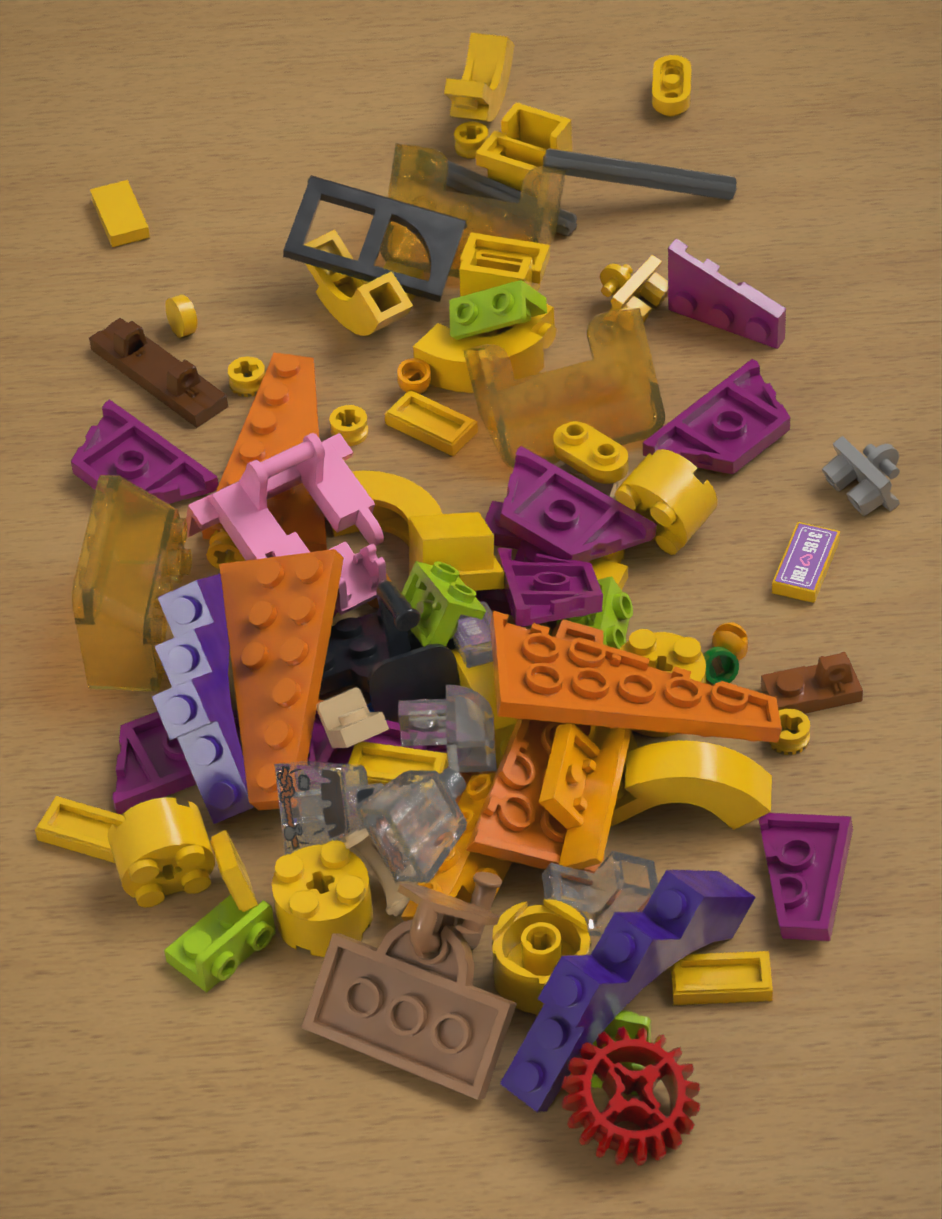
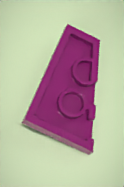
(711, 298)
(806, 870)

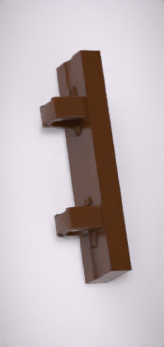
(159, 372)

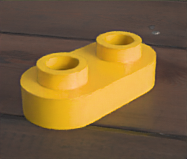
(671, 85)
(591, 452)

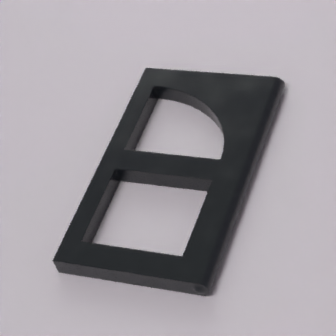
(436, 231)

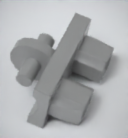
(869, 472)

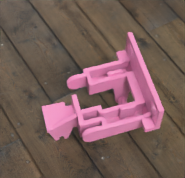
(335, 490)

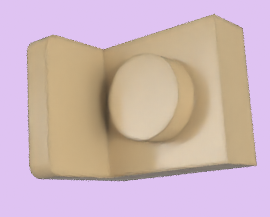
(349, 720)

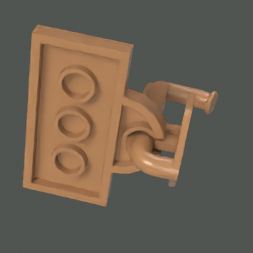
(415, 992)

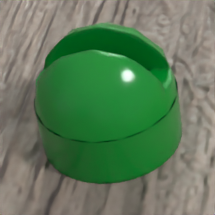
(727, 662)

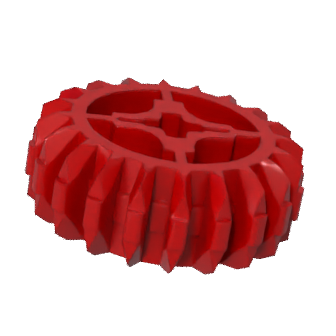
(644, 1111)

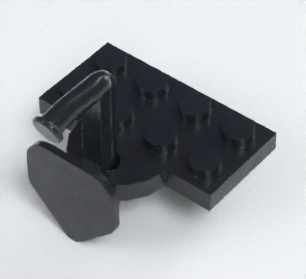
(386, 657)

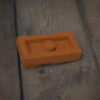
(816, 686)

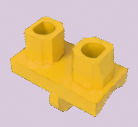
(628, 288)

